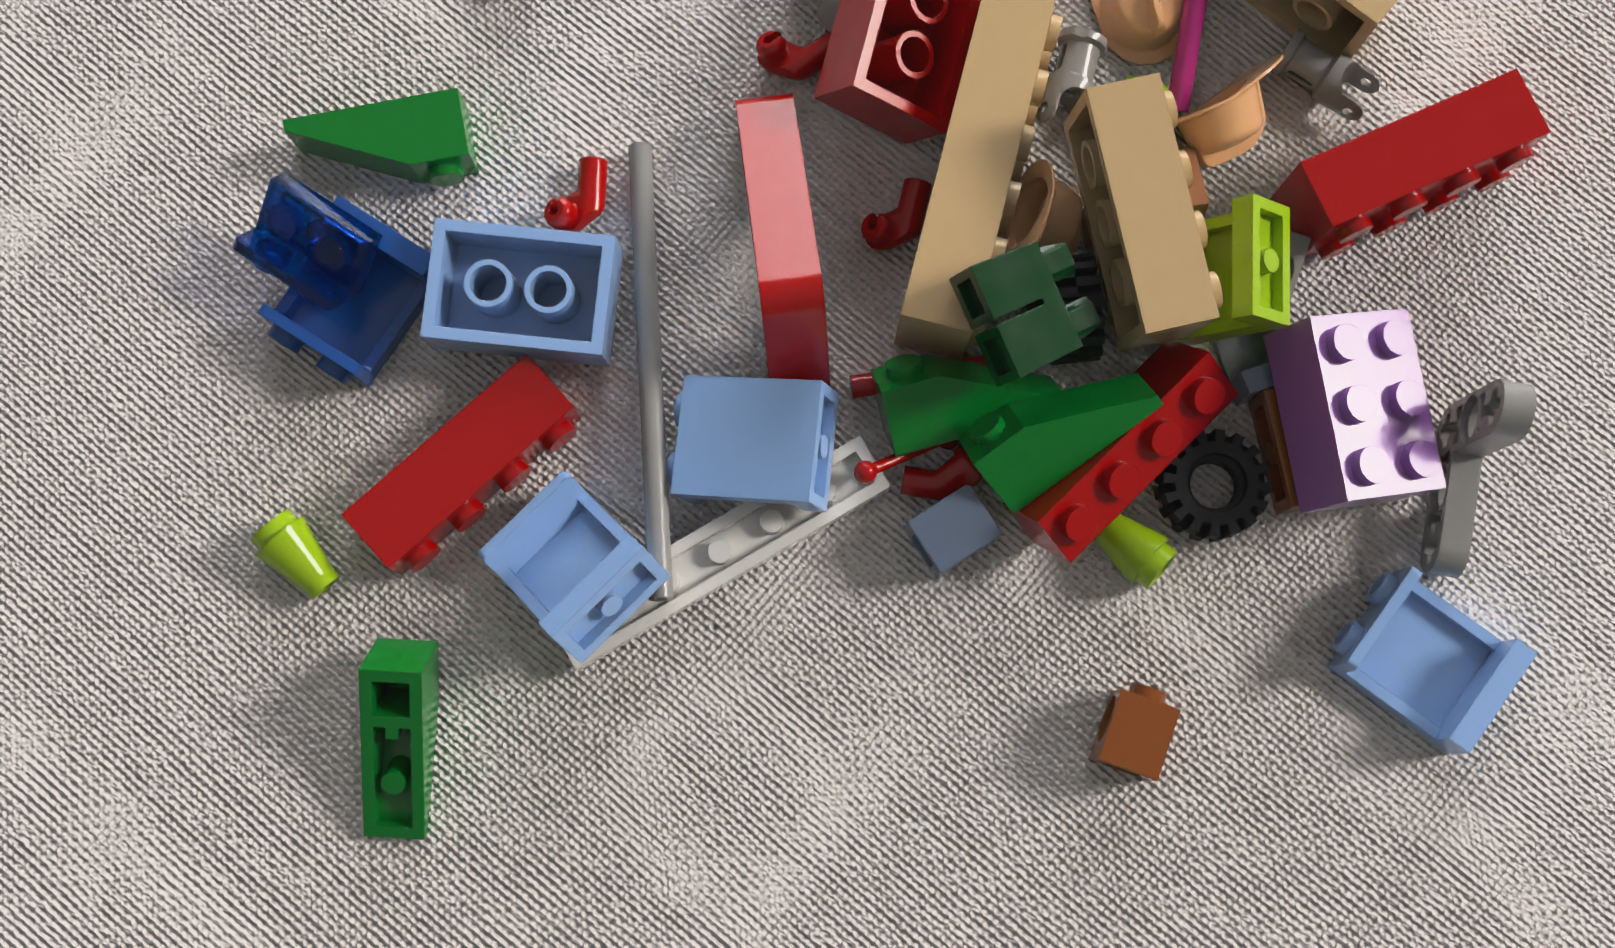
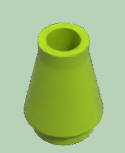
(1136, 550)
(295, 553)

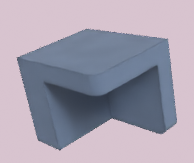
(1245, 364)
(952, 531)

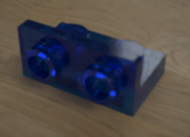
(310, 244)

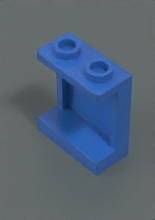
(367, 328)

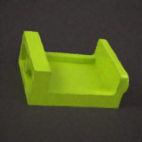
(1253, 266)

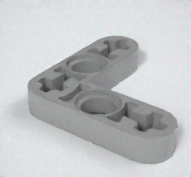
(1468, 432)

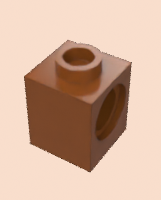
(1135, 732)

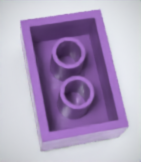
(1354, 409)

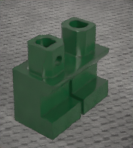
(1025, 280)

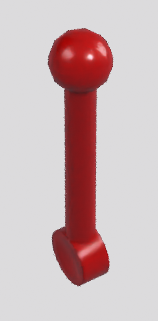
(866, 471)

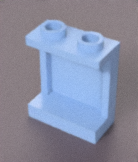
(754, 441)
(573, 566)
(1428, 662)

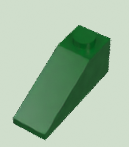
(406, 137)
(939, 398)
(1048, 436)
(398, 736)

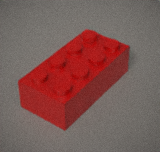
(897, 63)
(1413, 165)

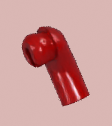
(788, 59)
(585, 203)
(902, 223)
(941, 482)

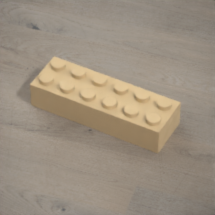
(979, 167)

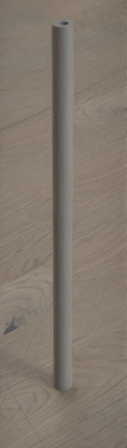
(650, 363)

